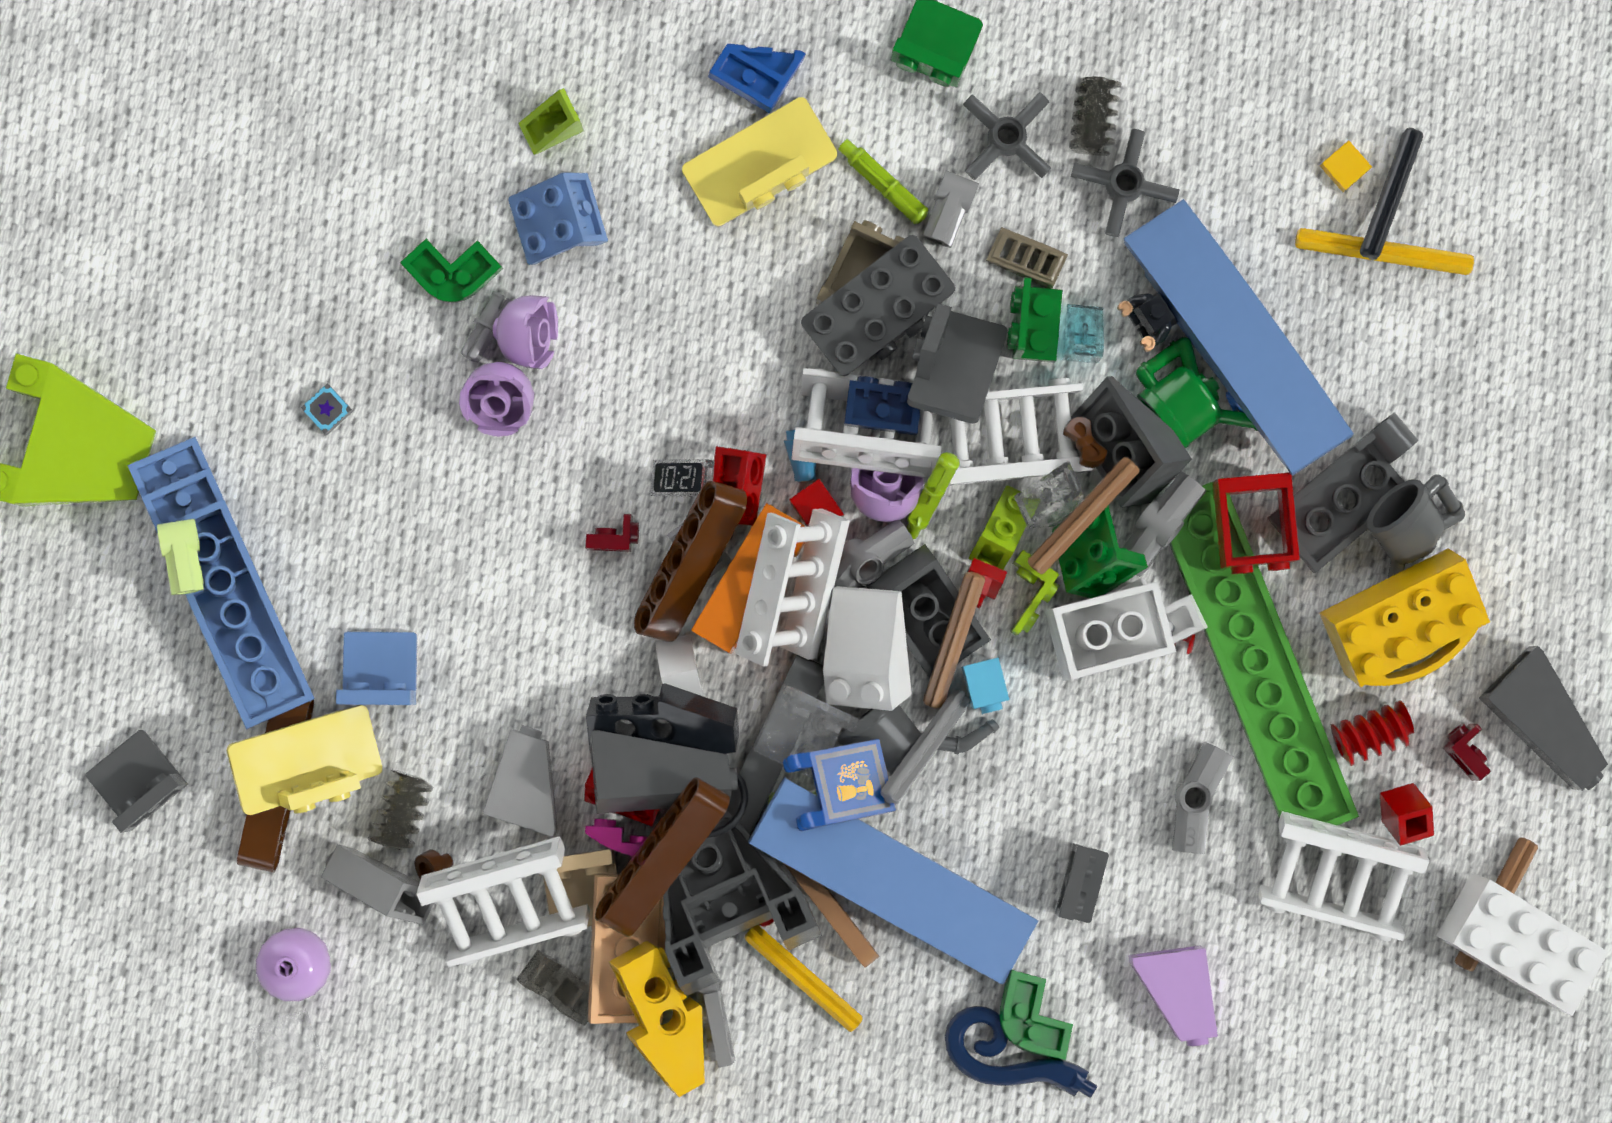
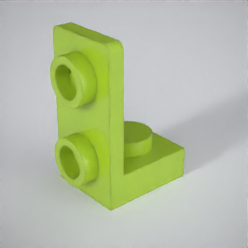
(1001, 531)
(1044, 593)

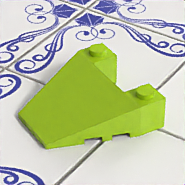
(76, 442)

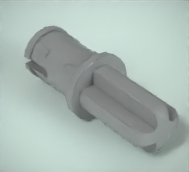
(483, 330)

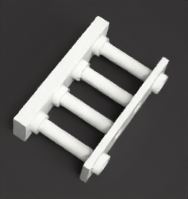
(851, 449)
(1032, 462)
(812, 590)
(1333, 842)
(509, 869)

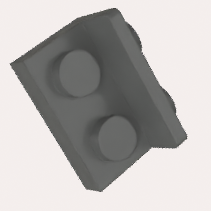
(1081, 883)

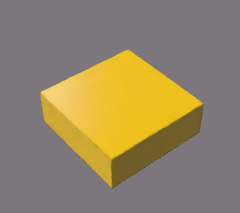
(1345, 166)

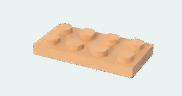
(606, 997)

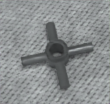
(1015, 124)
(1130, 169)

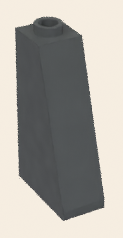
(1545, 719)
(649, 773)

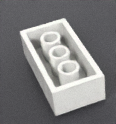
(1522, 943)

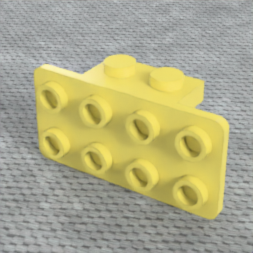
(760, 162)
(305, 762)

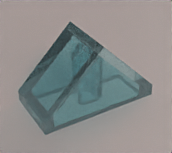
(1083, 334)

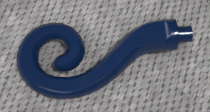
(1057, 1072)

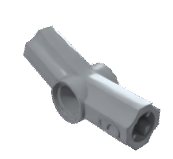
(1164, 518)
(864, 560)
(1192, 823)

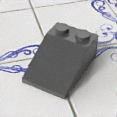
(1133, 431)
(927, 606)

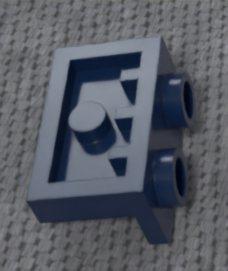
(881, 406)

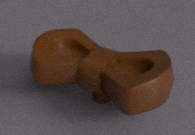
(1079, 431)

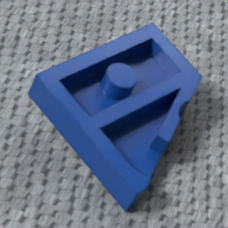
(756, 73)

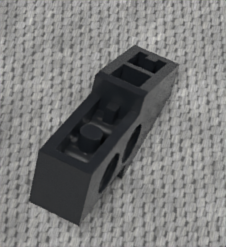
(691, 718)

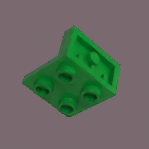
(1037, 322)
(1096, 562)

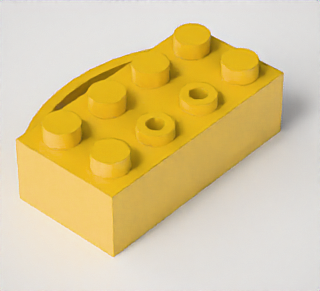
(1374, 646)

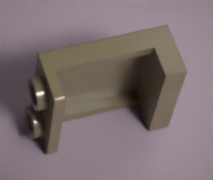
(860, 250)

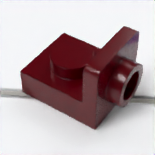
(607, 539)
(1467, 757)

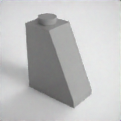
(524, 784)
(375, 884)

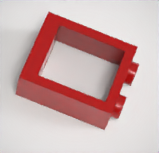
(1252, 484)

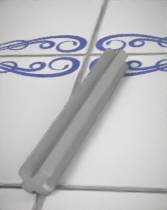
(925, 747)

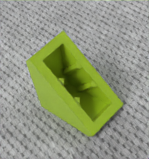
(551, 123)

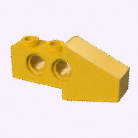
(670, 1048)

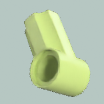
(180, 548)

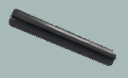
(1391, 193)

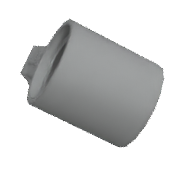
(952, 202)

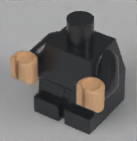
(1151, 315)

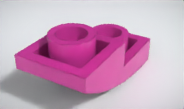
(609, 835)

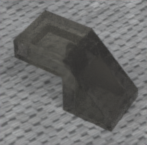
(558, 985)

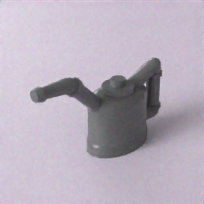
(1409, 521)
(899, 734)

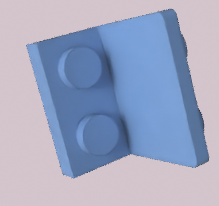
(557, 216)
(379, 669)

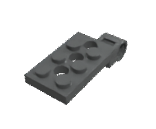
(1378, 449)

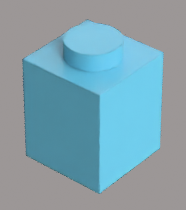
(985, 685)

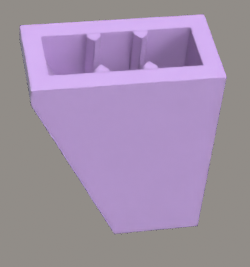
(1181, 990)

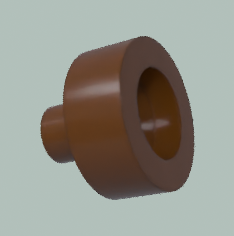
(431, 862)

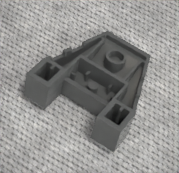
(723, 893)

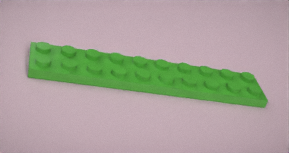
(1261, 671)

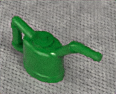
(1184, 396)

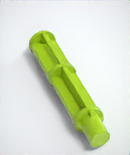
(884, 182)
(932, 493)

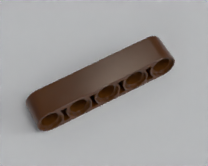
(690, 561)
(265, 831)
(662, 857)

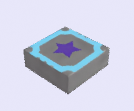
(327, 409)

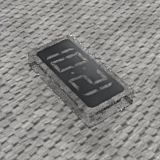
(680, 477)

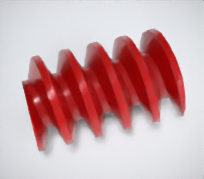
(1373, 732)

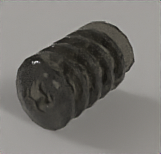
(1093, 115)
(401, 811)

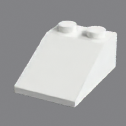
(1110, 631)
(866, 649)

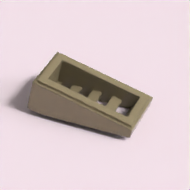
(1021, 269)

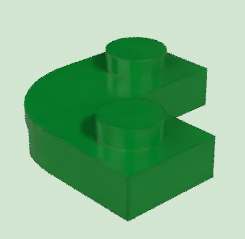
(451, 281)
(1022, 1020)

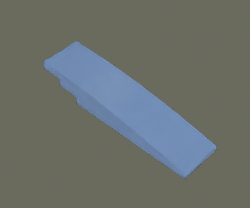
(1238, 337)
(234, 603)
(896, 884)

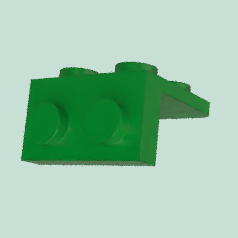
(937, 42)

